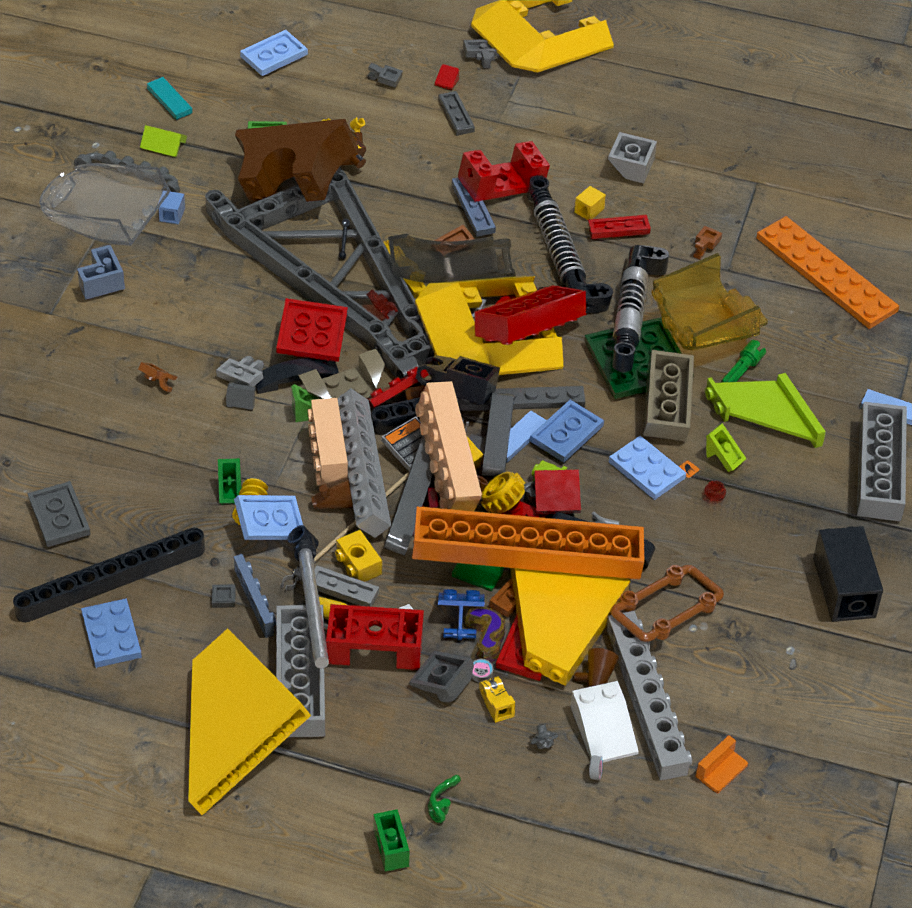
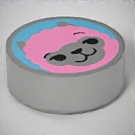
(482, 670)
(596, 767)

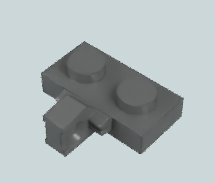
(480, 50)

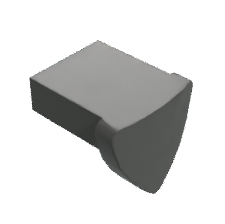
(240, 396)

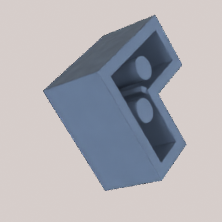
(103, 275)

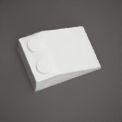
(604, 721)

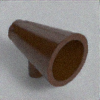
(334, 497)
(600, 667)

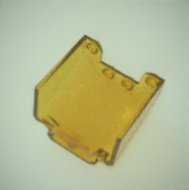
(700, 308)

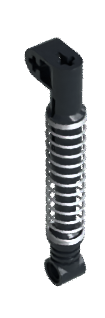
(564, 254)

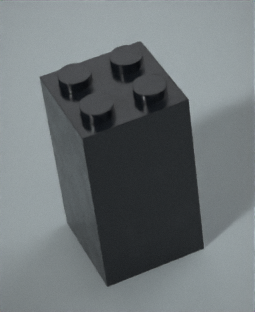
(847, 573)

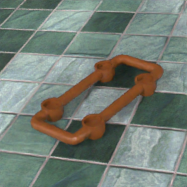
(662, 627)

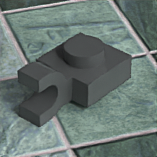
(386, 75)

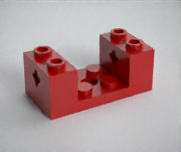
(505, 179)
(399, 632)

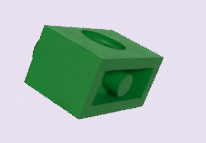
(391, 840)

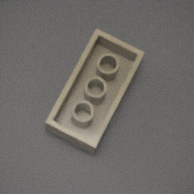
(668, 395)

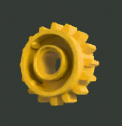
(503, 492)

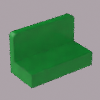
(478, 575)

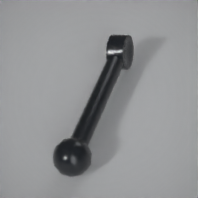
(345, 223)

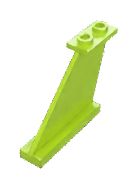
(768, 404)

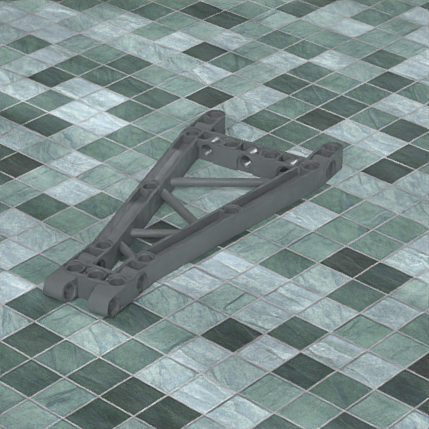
(245, 229)

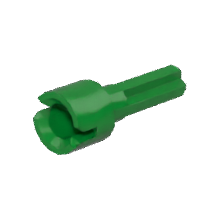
(748, 357)

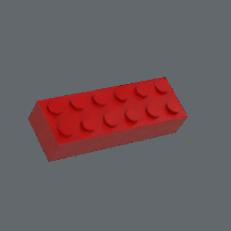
(530, 314)

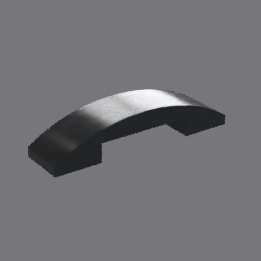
(290, 371)

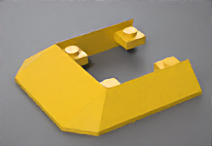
(533, 51)
(452, 327)

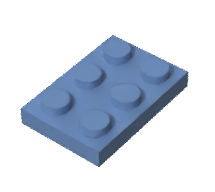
(566, 430)
(111, 633)

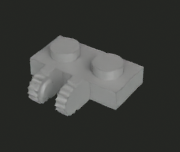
(243, 372)

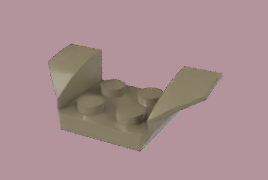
(361, 379)

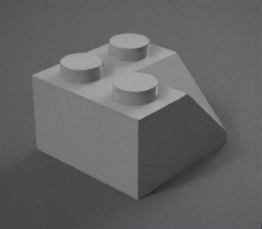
(633, 156)

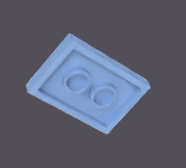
(273, 52)
(647, 467)
(267, 516)

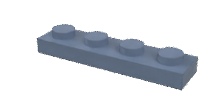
(475, 211)
(252, 591)

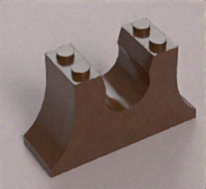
(298, 150)

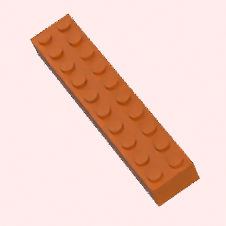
(528, 543)

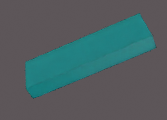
(169, 98)

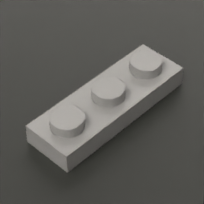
(345, 587)

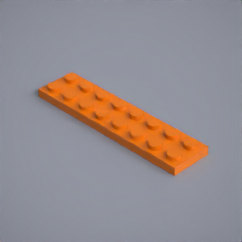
(828, 272)

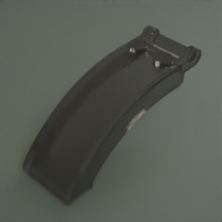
(448, 260)

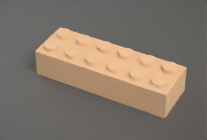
(448, 447)

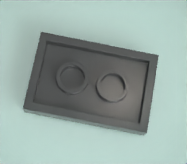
(59, 514)

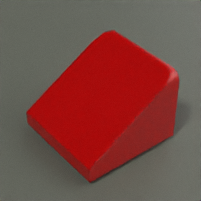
(447, 77)

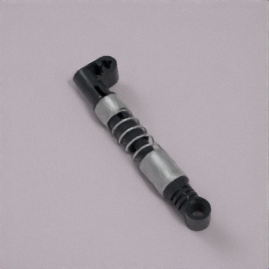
(629, 319)

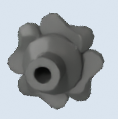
(544, 737)

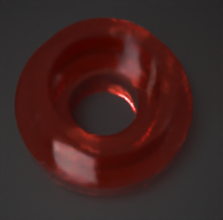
(715, 491)

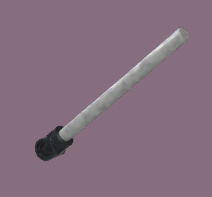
(305, 551)

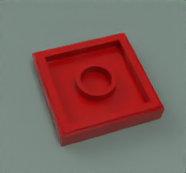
(557, 491)

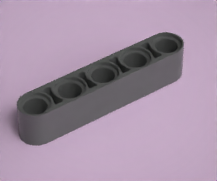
(498, 434)

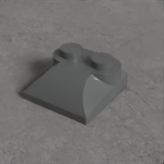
(444, 675)

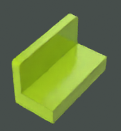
(162, 141)

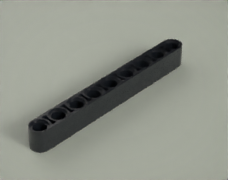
(108, 575)

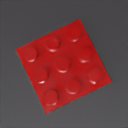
(312, 330)

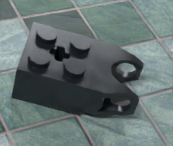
(470, 378)

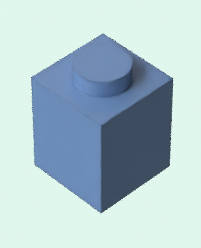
(172, 208)

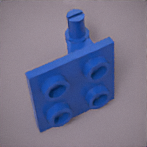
(471, 598)

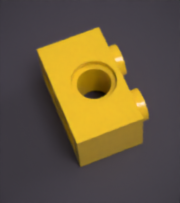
(358, 556)

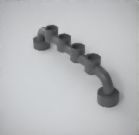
(111, 158)

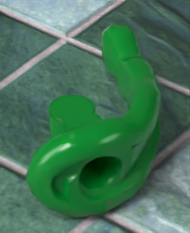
(438, 809)

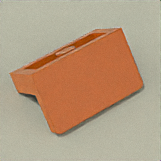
(721, 765)

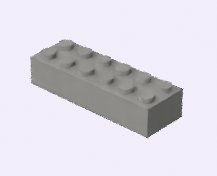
(882, 461)
(297, 667)

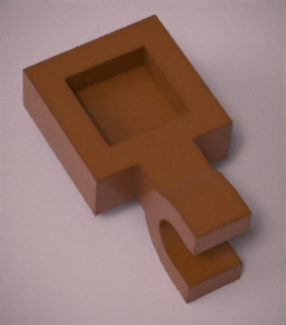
(706, 239)
(154, 372)

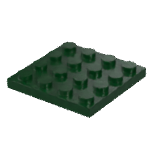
(622, 384)

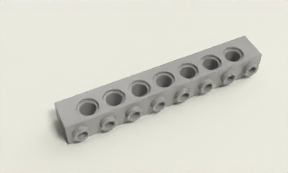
(363, 464)
(641, 679)

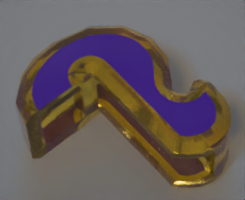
(493, 632)

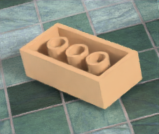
(328, 442)

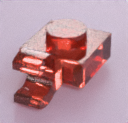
(381, 303)

